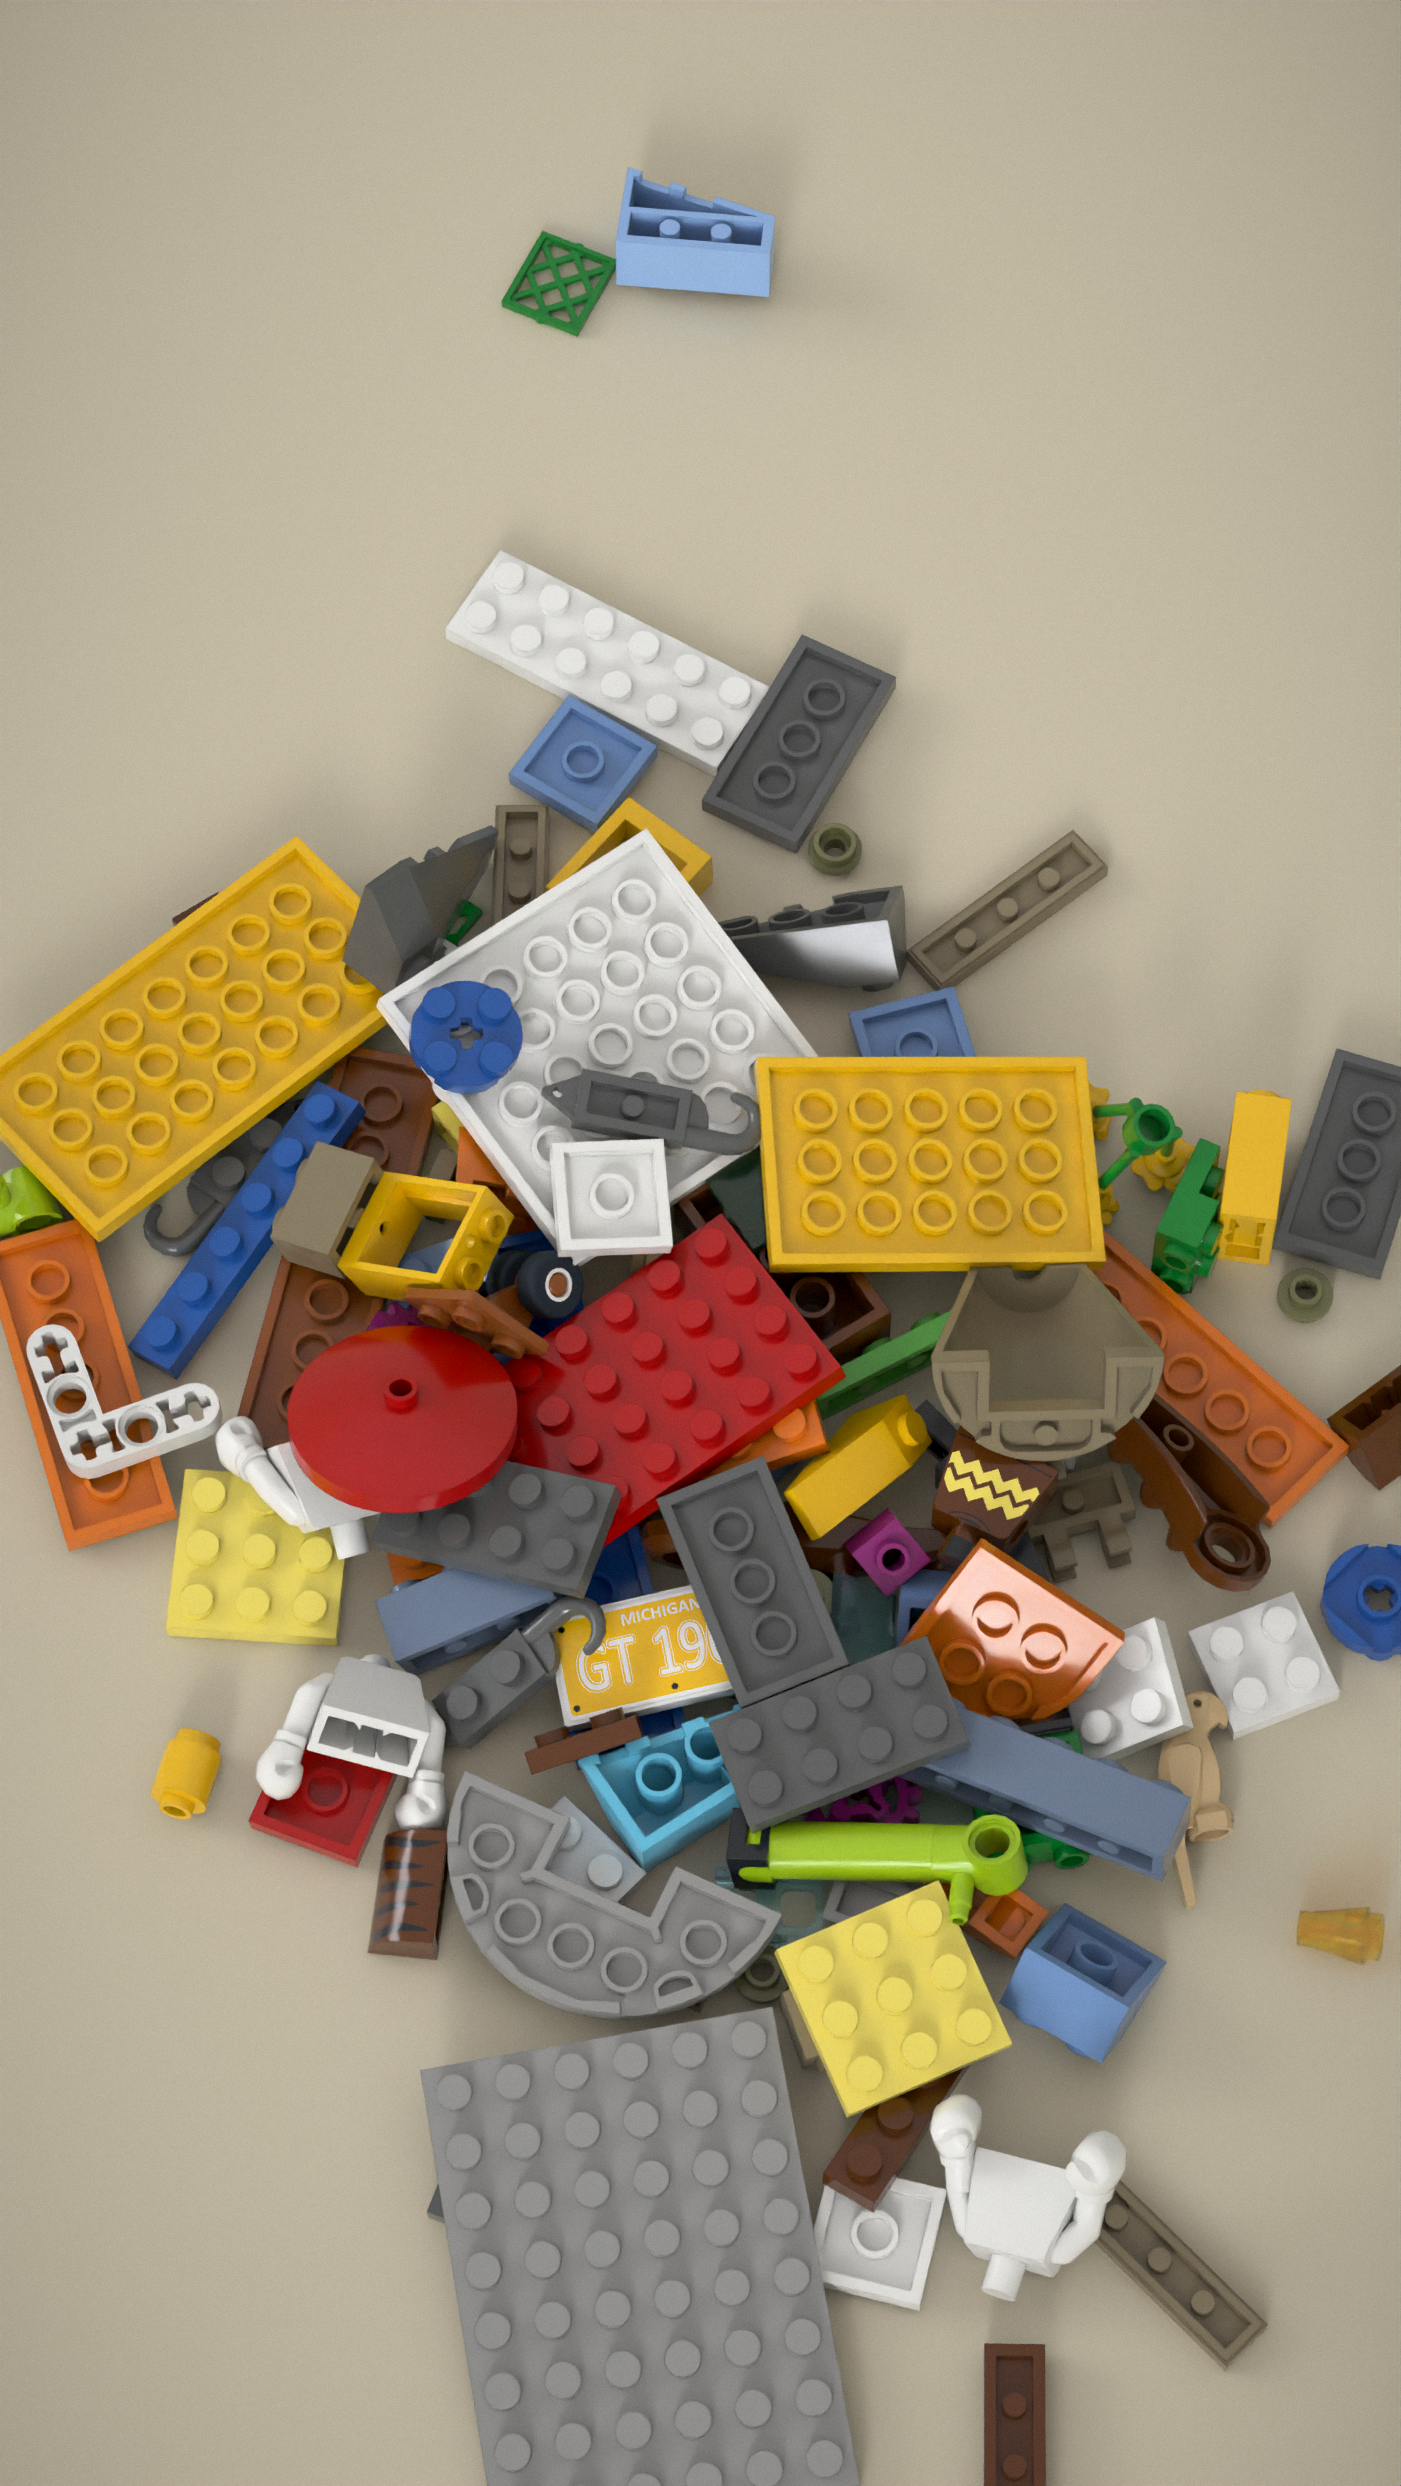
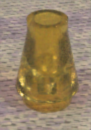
(1346, 1933)

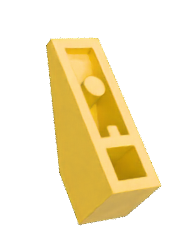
(863, 1460)

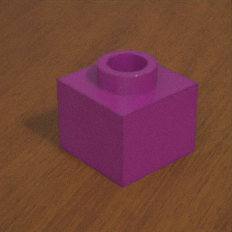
(875, 1539)

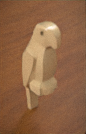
(1194, 1768)

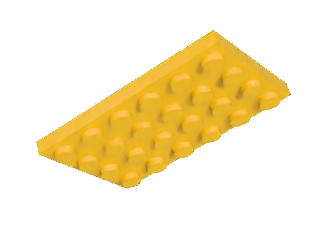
(927, 1163)

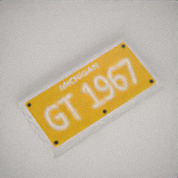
(649, 1661)

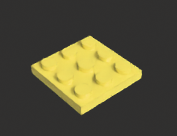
(248, 1570)
(892, 1999)

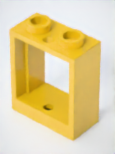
(625, 823)
(1253, 1176)
(399, 1206)

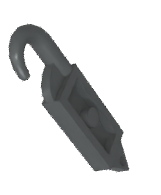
(649, 1111)
(219, 1182)
(512, 1673)

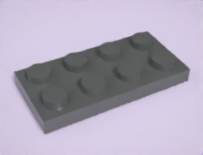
(799, 744)
(1350, 1170)
(516, 1528)
(752, 1582)
(839, 1734)

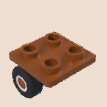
(518, 1288)

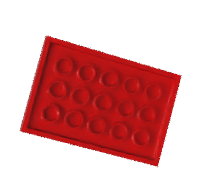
(668, 1374)

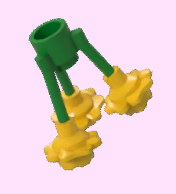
(1149, 1139)

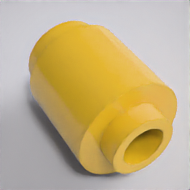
(187, 1773)

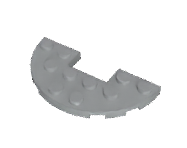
(575, 1943)

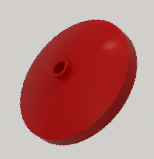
(402, 1419)

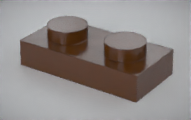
(607, 1731)

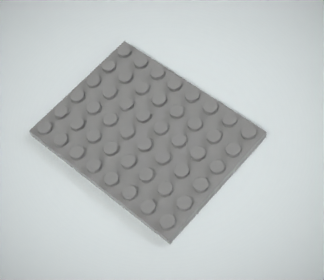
(639, 2262)

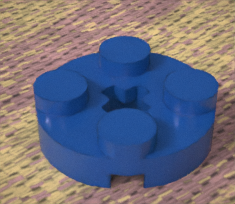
(443, 1058)
(1345, 1601)

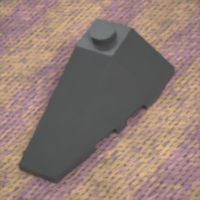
(413, 910)
(842, 946)

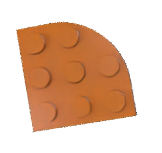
(1013, 1638)

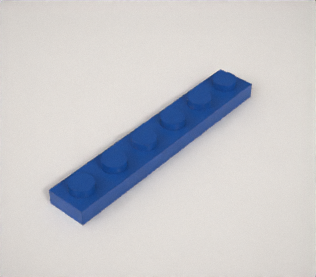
(240, 1234)

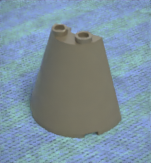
(1043, 1362)

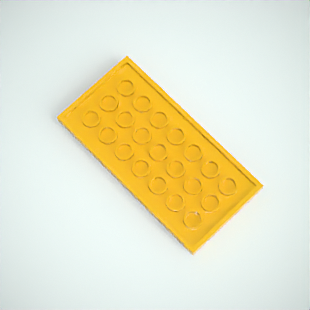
(189, 1041)

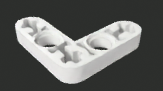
(94, 1425)

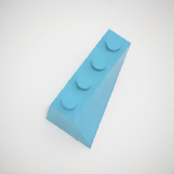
(663, 1790)

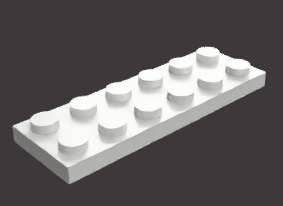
(606, 661)

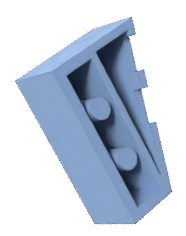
(691, 243)

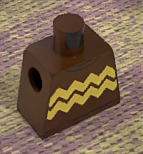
(987, 1498)

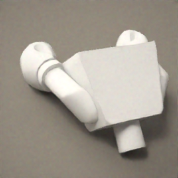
(287, 1489)
(370, 1719)
(1020, 2209)

